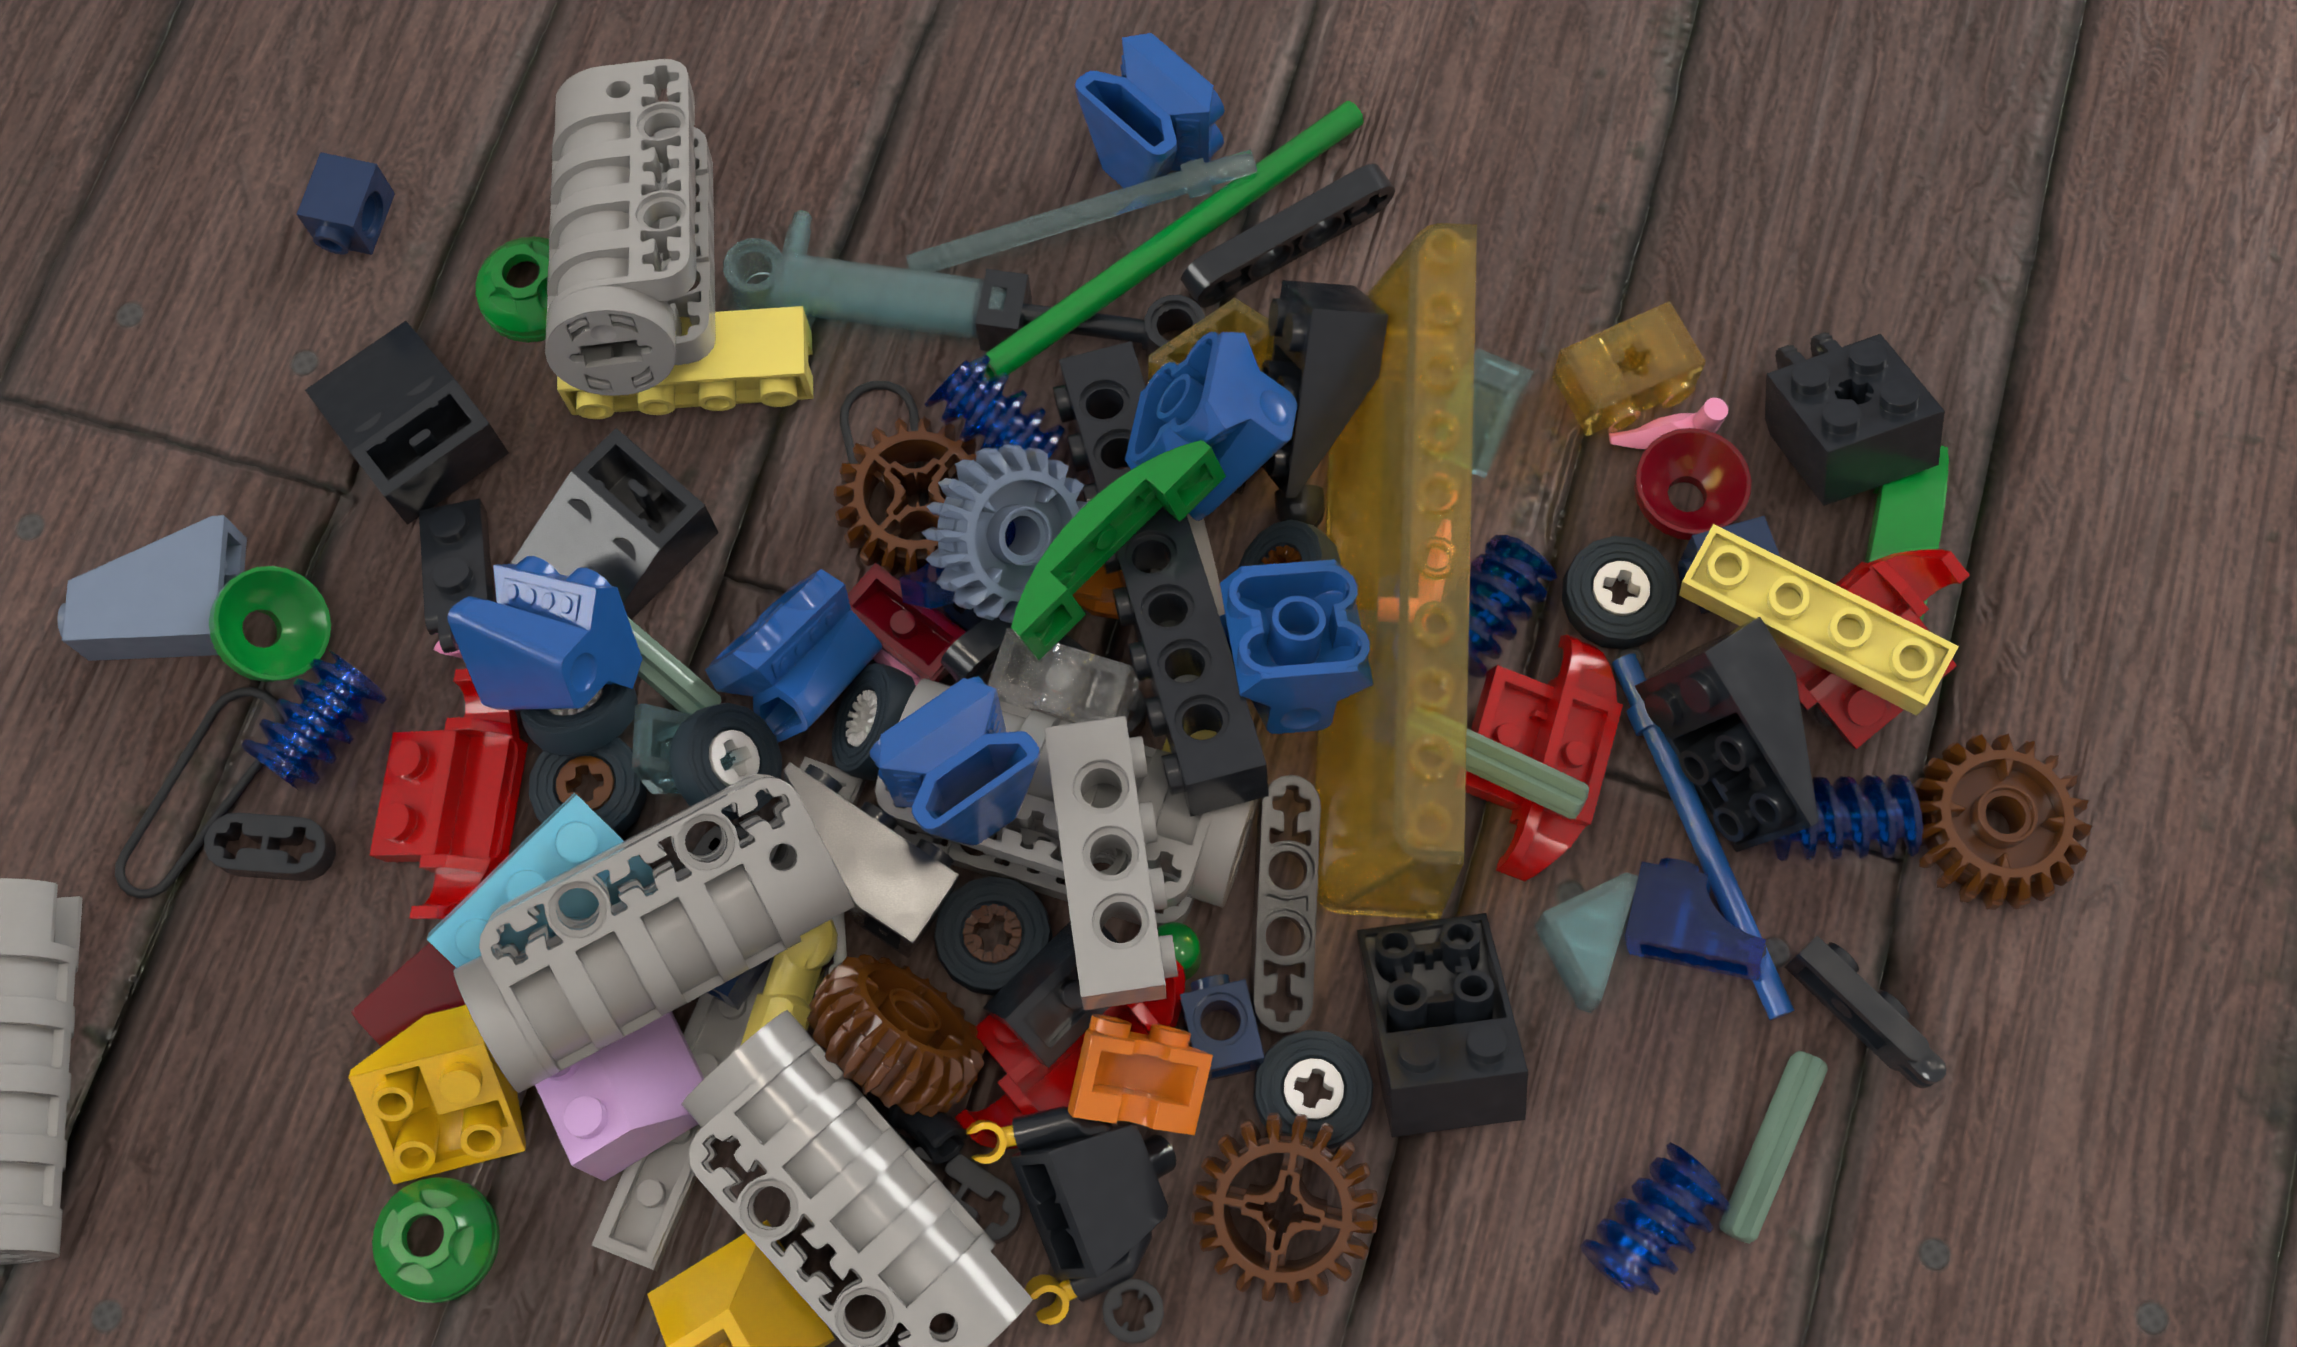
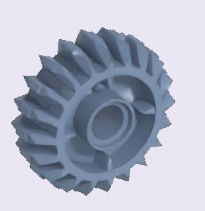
(974, 522)

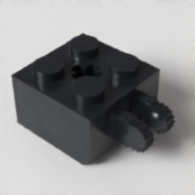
(1851, 416)

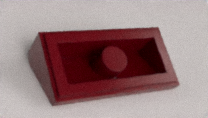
(906, 631)
(416, 989)

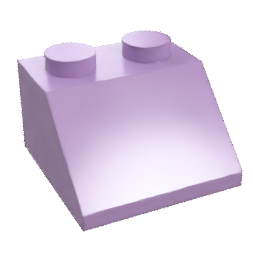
(623, 1098)

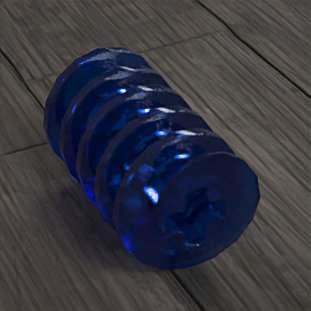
(991, 412)
(1497, 591)
(314, 720)
(1860, 814)
(1655, 1221)

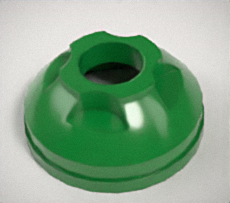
(512, 310)
(294, 607)
(467, 1244)

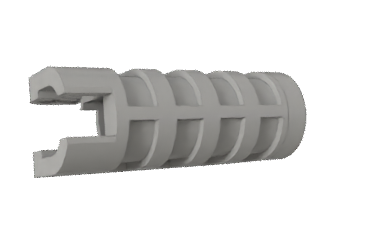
(629, 229)
(1195, 852)
(657, 943)
(35, 1082)
(856, 1190)

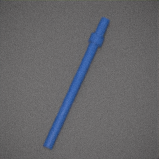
(1700, 832)

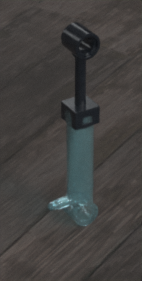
(919, 299)

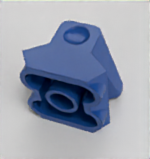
(1151, 114)
(1219, 400)
(546, 638)
(1295, 641)
(797, 655)
(958, 764)

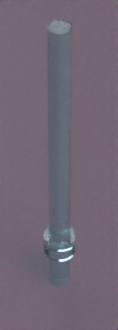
(1194, 179)

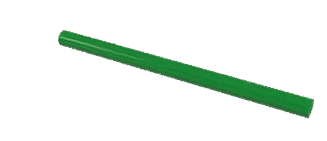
(1172, 241)

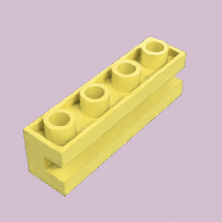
(753, 360)
(1818, 620)

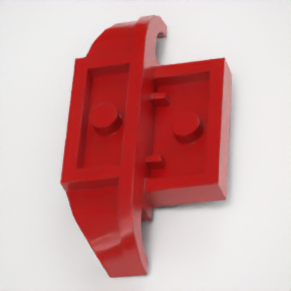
(1899, 586)
(1560, 725)
(452, 799)
(1036, 1088)

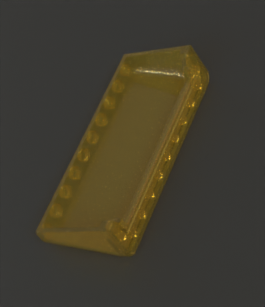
(1402, 527)

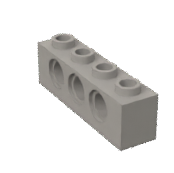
(1107, 970)

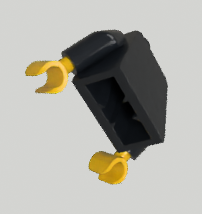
(1089, 1196)

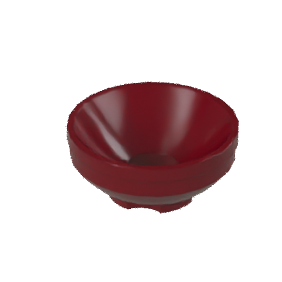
(1697, 459)

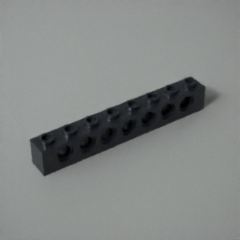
(1231, 763)

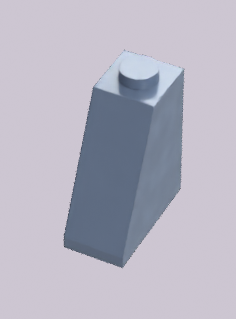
(154, 597)

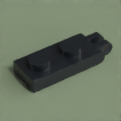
(453, 562)
(1871, 1015)

